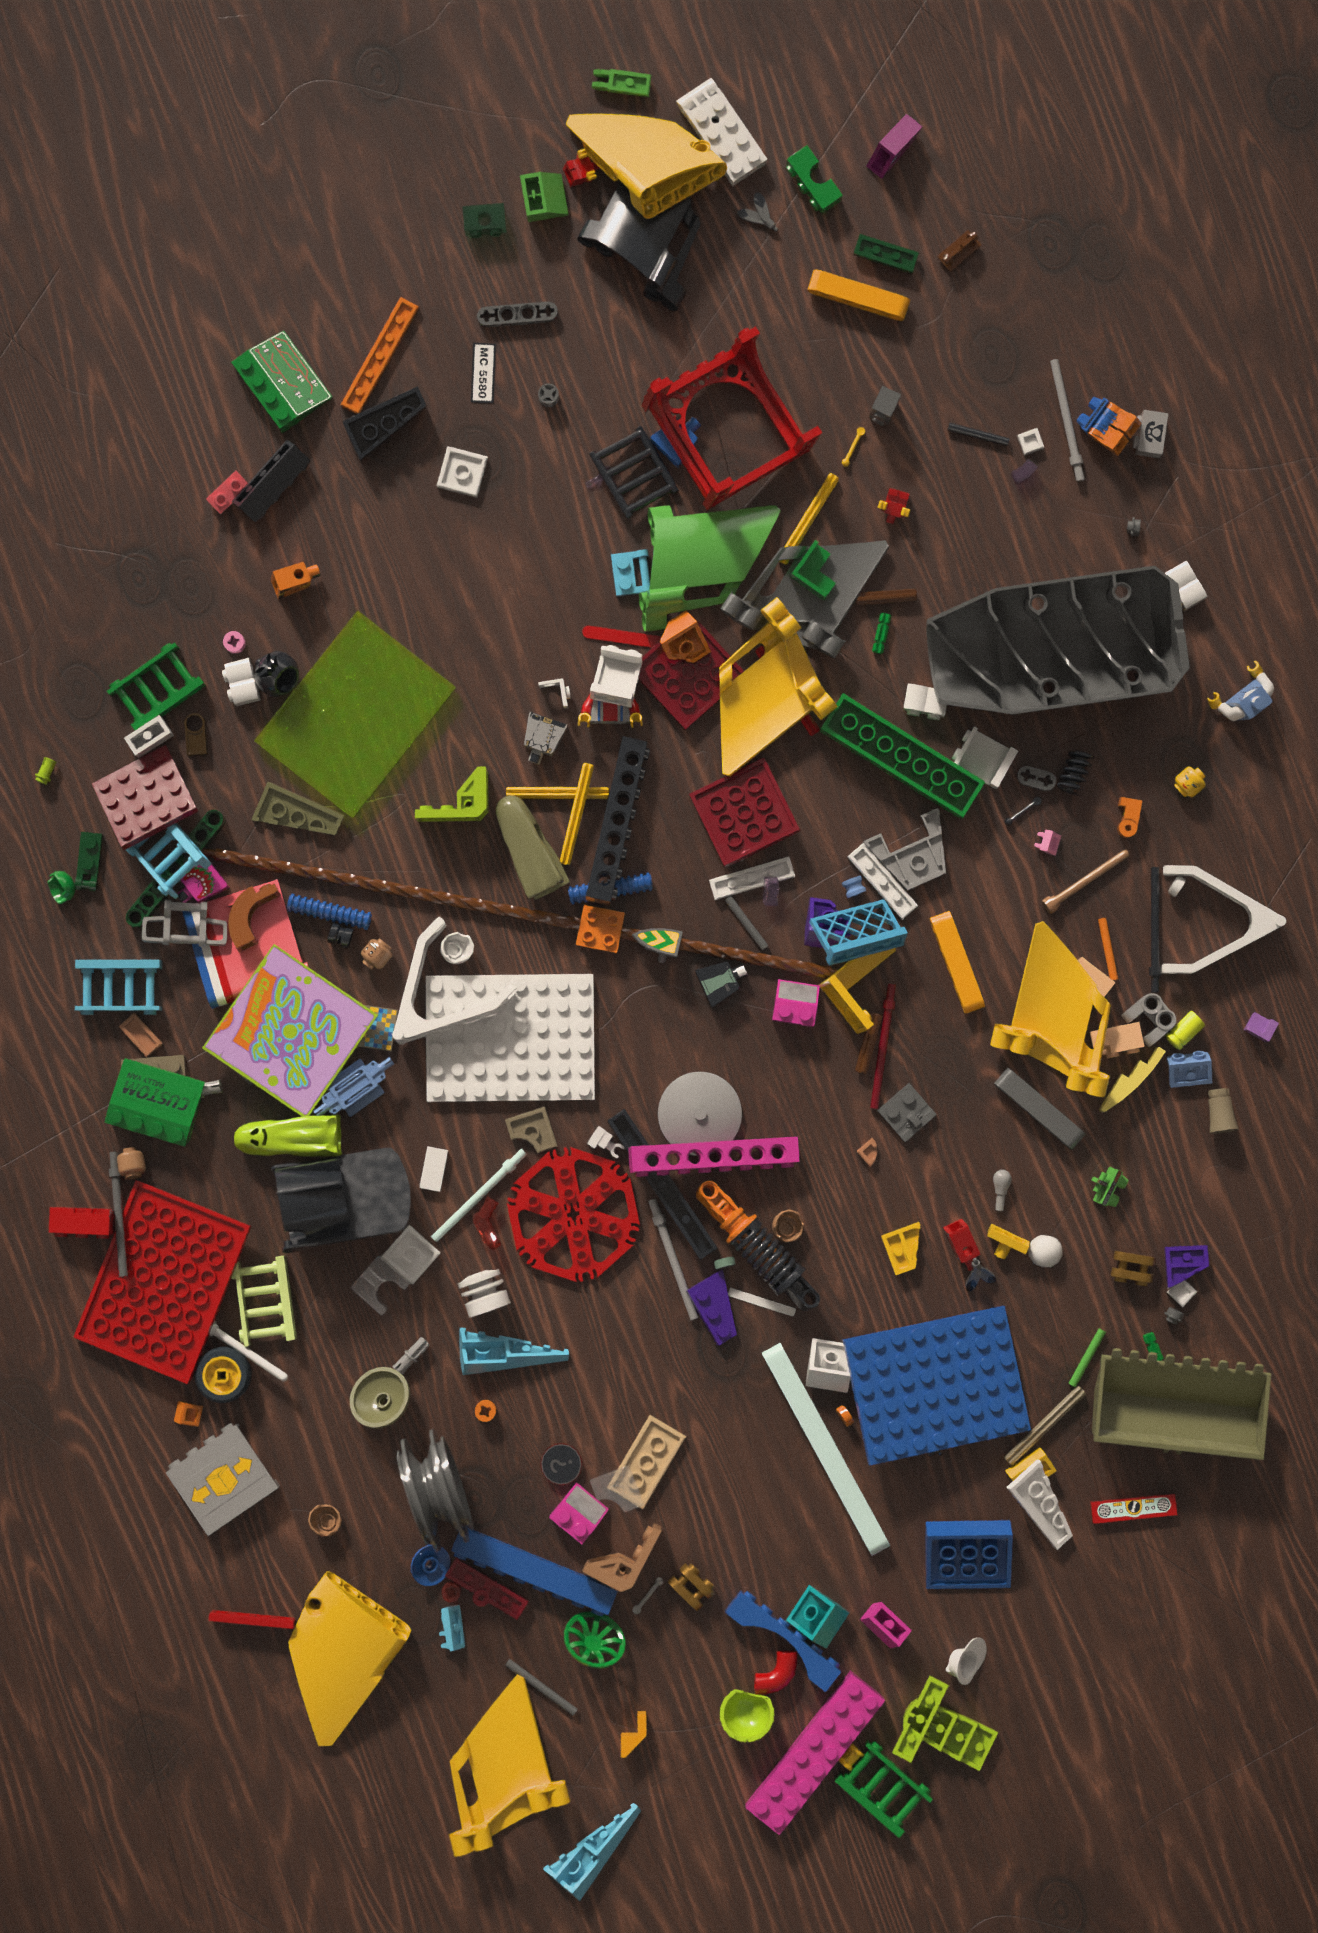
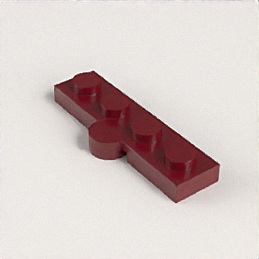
(486, 1589)

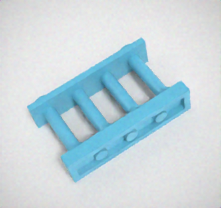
(185, 845)
(108, 968)

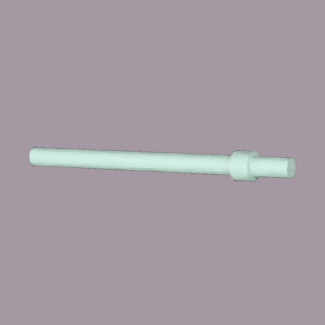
(508, 1167)

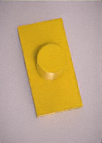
(1007, 1241)

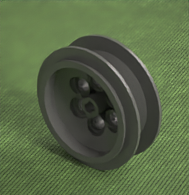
(435, 1490)

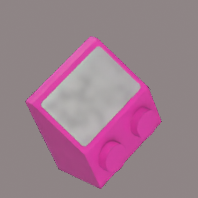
(796, 1003)
(578, 1513)

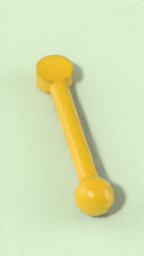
(860, 432)

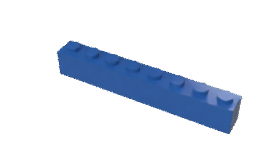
(537, 1571)

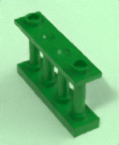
(175, 696)
(863, 1795)

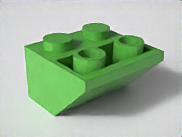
(543, 196)

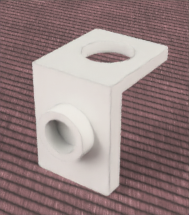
(564, 690)

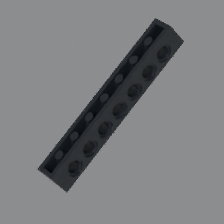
(629, 748)

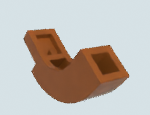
(242, 913)

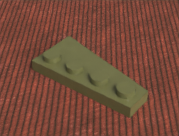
(292, 810)

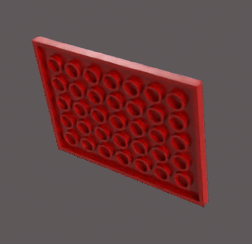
(174, 1287)

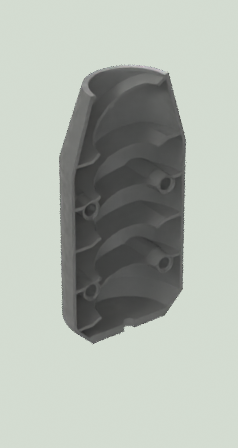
(1081, 641)

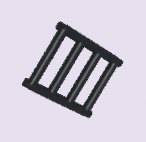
(649, 452)

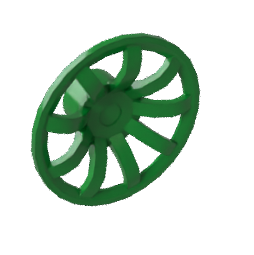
(593, 1644)

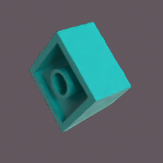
(817, 1616)

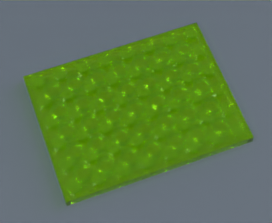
(355, 714)

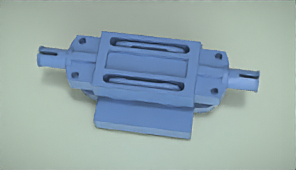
(355, 1088)

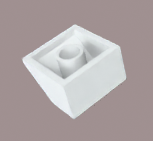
(828, 1366)

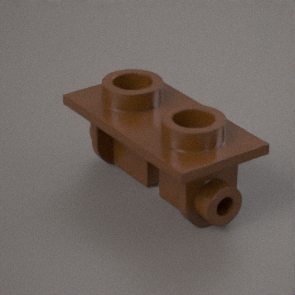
(959, 250)

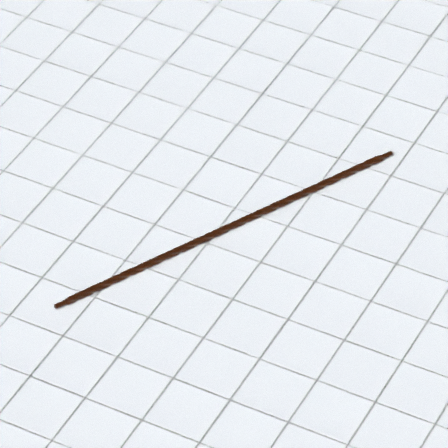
(502, 909)

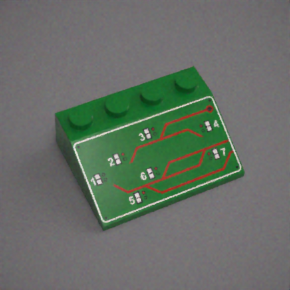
(281, 380)

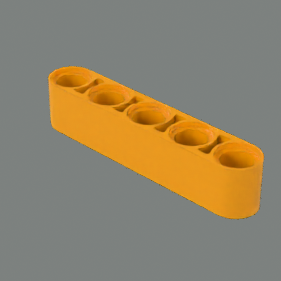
(858, 295)
(957, 962)

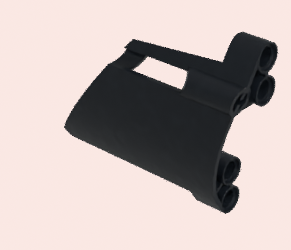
(644, 243)

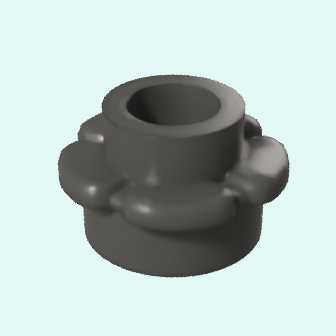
(1133, 527)
(1174, 1316)

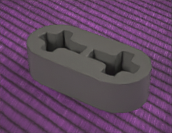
(1037, 773)

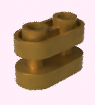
(1122, 1274)
(690, 1573)

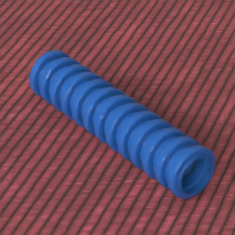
(624, 886)
(329, 911)

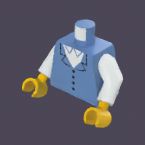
(1249, 700)

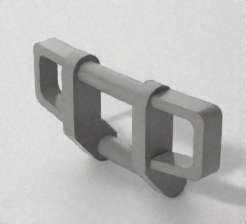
(185, 939)

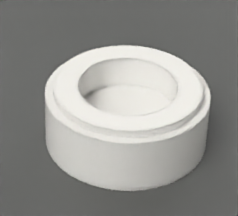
(1176, 886)

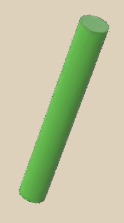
(1087, 1357)

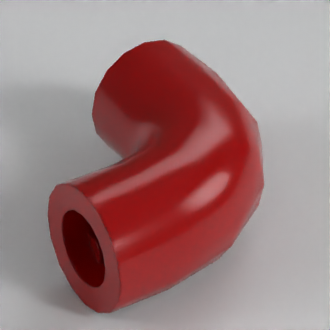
(779, 1677)

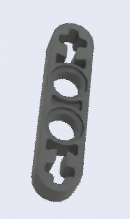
(517, 318)

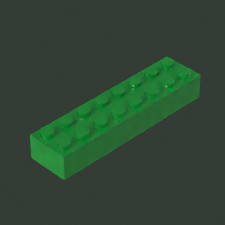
(902, 756)

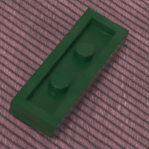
(885, 253)

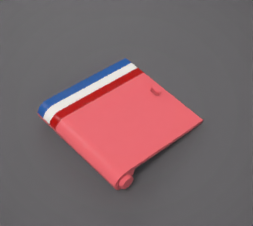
(223, 967)

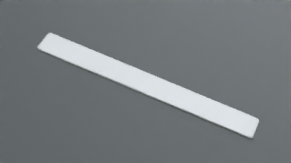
(761, 1302)

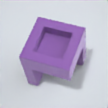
(1261, 1027)

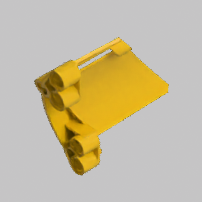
(506, 1770)

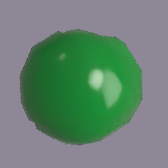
(61, 886)

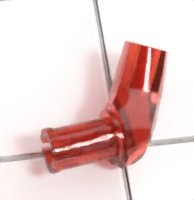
(483, 1225)

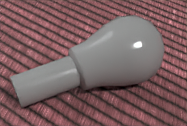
(1002, 1181)

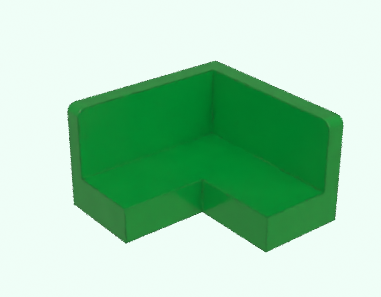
(808, 572)

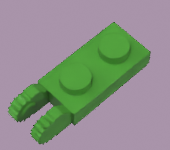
(623, 82)

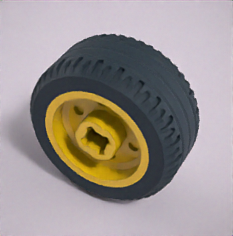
(209, 1371)

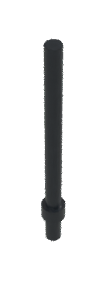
(1155, 971)

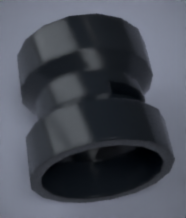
(340, 935)

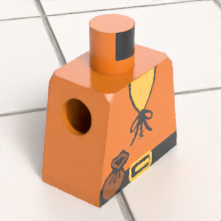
(286, 583)

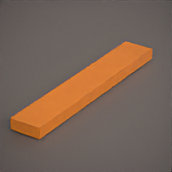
(379, 356)

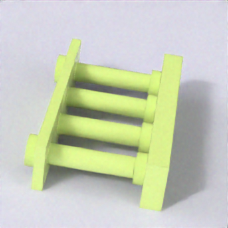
(284, 1308)

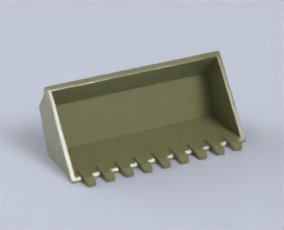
(1181, 1405)

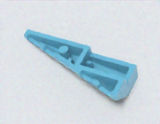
(487, 1353)
(582, 1865)

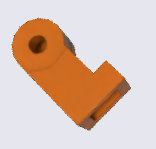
(1130, 816)

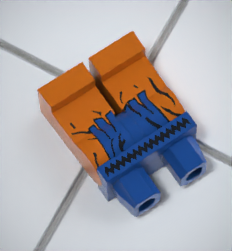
(1104, 419)

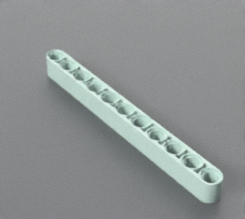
(826, 1449)

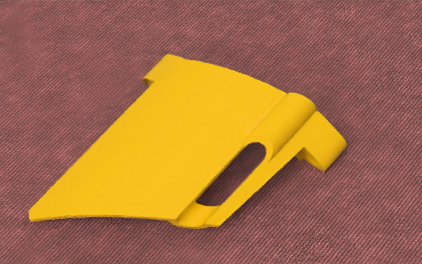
(770, 692)
(1055, 1014)

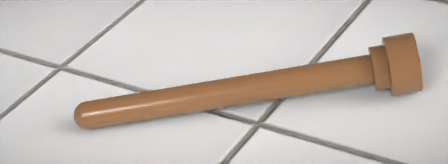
(1052, 903)

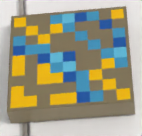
(380, 1033)

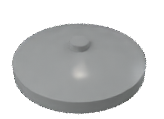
(699, 1110)

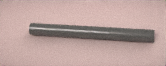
(541, 1687)

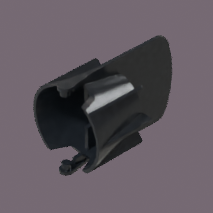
(342, 1198)

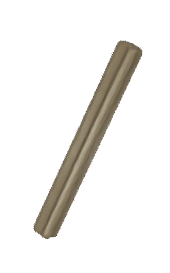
(1044, 1425)

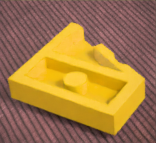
(902, 1247)

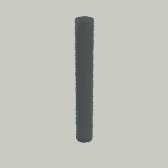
(746, 923)

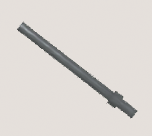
(118, 1214)

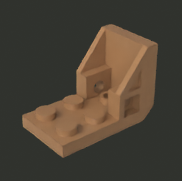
(608, 1567)

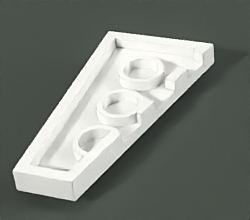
(1037, 1499)

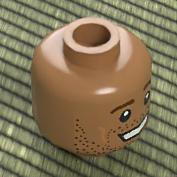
(376, 954)

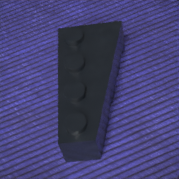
(382, 421)

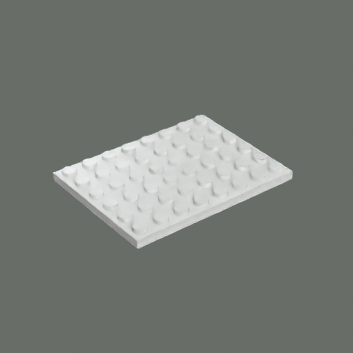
(525, 1052)

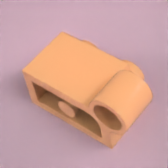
(1120, 1039)

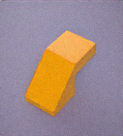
(631, 1740)

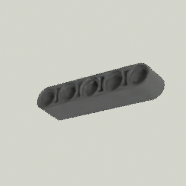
(1039, 1108)

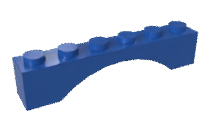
(749, 1613)

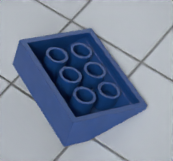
(968, 1554)

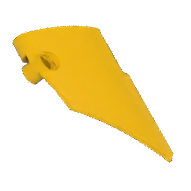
(649, 157)
(341, 1653)

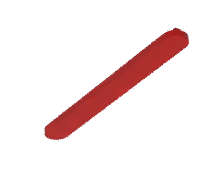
(620, 636)

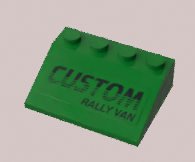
(155, 1102)

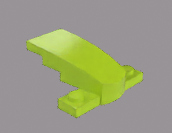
(943, 1729)

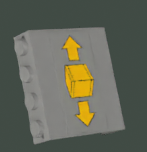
(221, 1478)

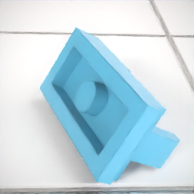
(452, 1627)

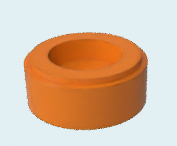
(844, 1415)

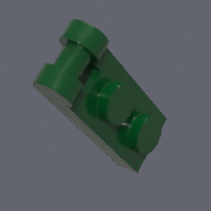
(89, 861)

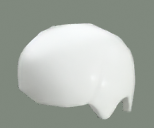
(457, 948)
(1045, 1251)

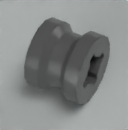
(546, 391)

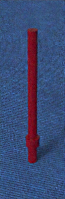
(889, 1006)

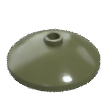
(372, 1391)

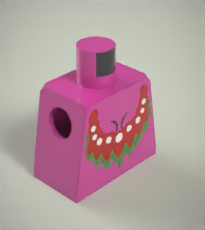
(202, 884)

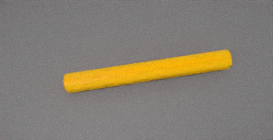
(811, 512)
(556, 792)
(576, 813)

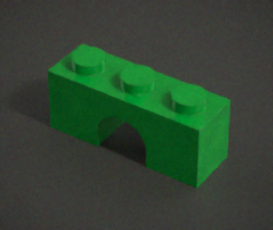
(823, 195)

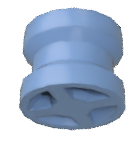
(854, 886)

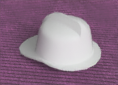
(966, 1661)

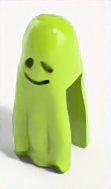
(294, 1136)

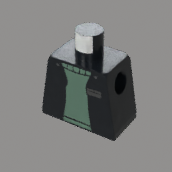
(720, 981)

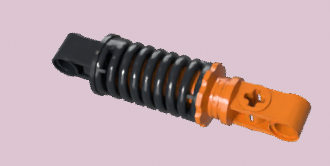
(760, 1247)

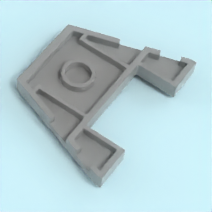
(917, 861)

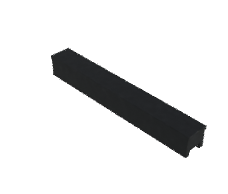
(665, 1189)

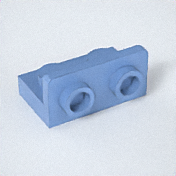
(1189, 1069)

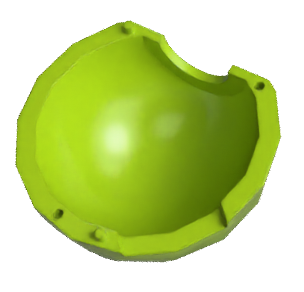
(746, 1715)

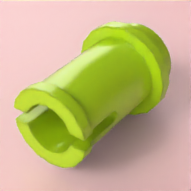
(45, 771)

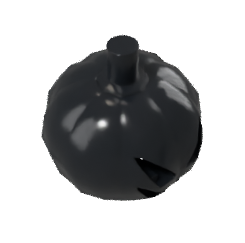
(276, 673)

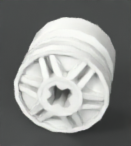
(484, 1292)

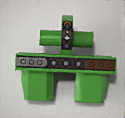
(1106, 1185)

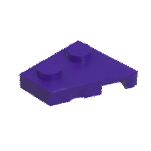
(1184, 1262)

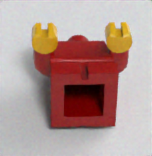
(580, 169)
(895, 505)

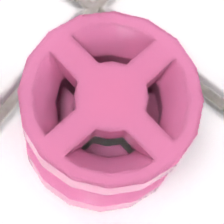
(235, 646)

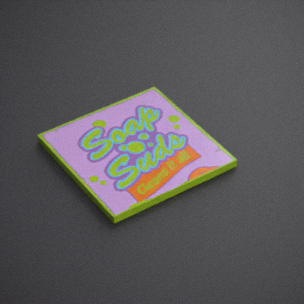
(290, 1031)

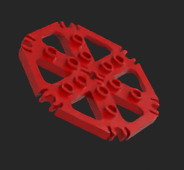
(558, 1226)

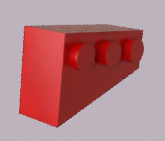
(81, 1222)

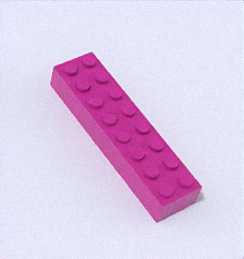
(814, 1752)

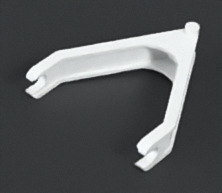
(1261, 918)
(410, 1025)

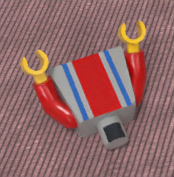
(608, 713)

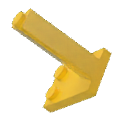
(837, 985)

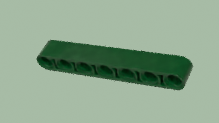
(152, 889)

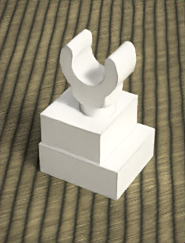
(602, 1138)

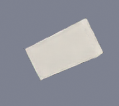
(433, 1169)

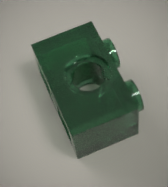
(474, 213)

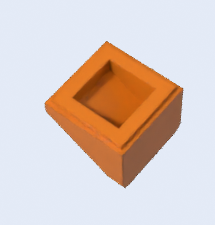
(188, 1414)

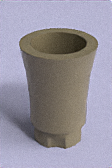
(1221, 1112)

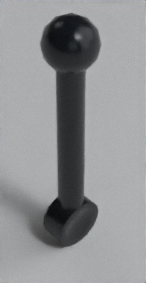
(1036, 801)

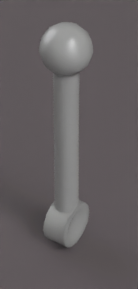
(637, 1608)

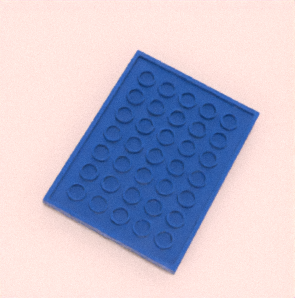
(936, 1385)

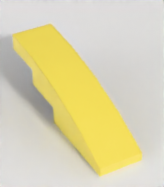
(1125, 1085)

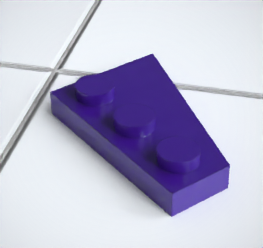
(714, 1307)

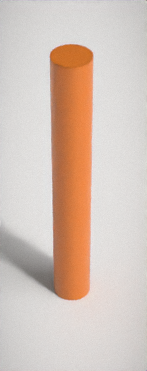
(1108, 948)

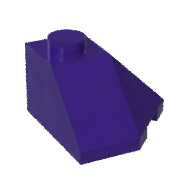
(816, 908)

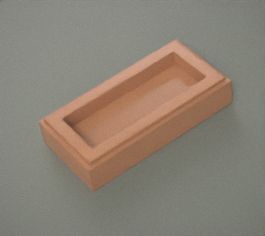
(140, 1035)

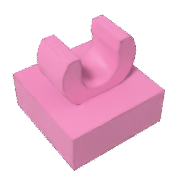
(1049, 843)

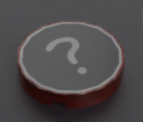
(561, 1463)

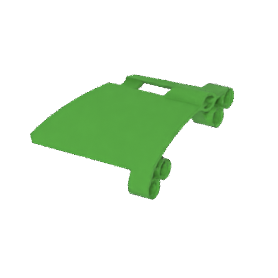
(700, 553)

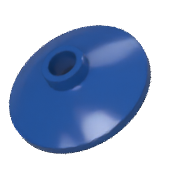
(435, 1570)

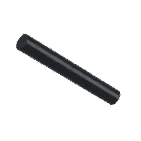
(978, 434)

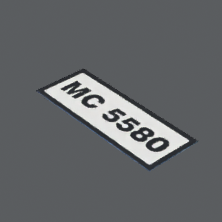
(483, 372)

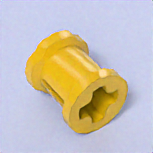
(850, 1756)

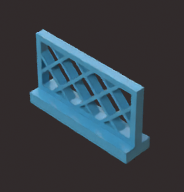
(864, 944)

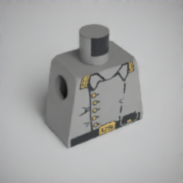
(543, 736)

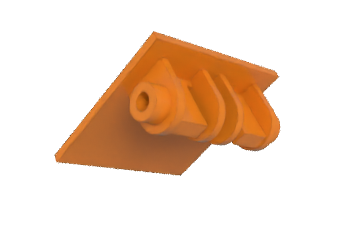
(600, 929)

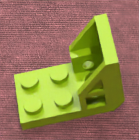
(473, 790)

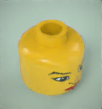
(1190, 781)

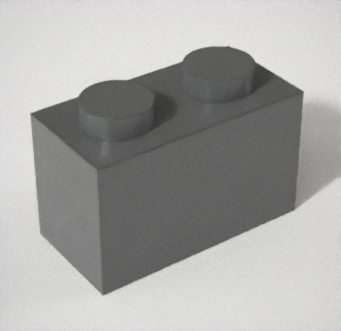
(884, 406)

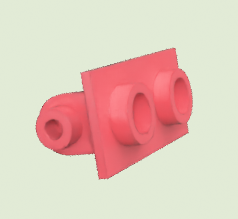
(226, 492)

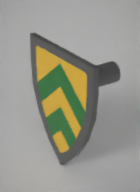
(661, 941)

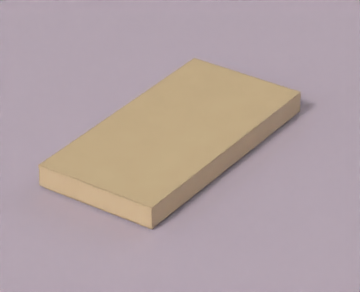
(652, 1455)

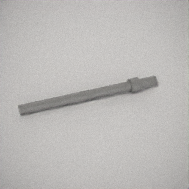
(1075, 459)
(659, 1220)

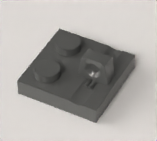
(906, 1112)

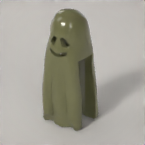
(531, 853)

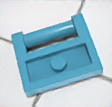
(624, 572)

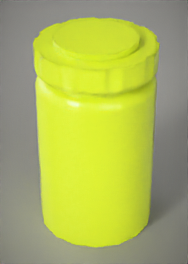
(1185, 1030)

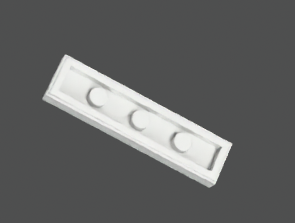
(751, 878)
(882, 881)

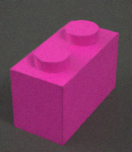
(885, 1625)

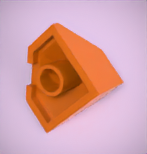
(684, 639)

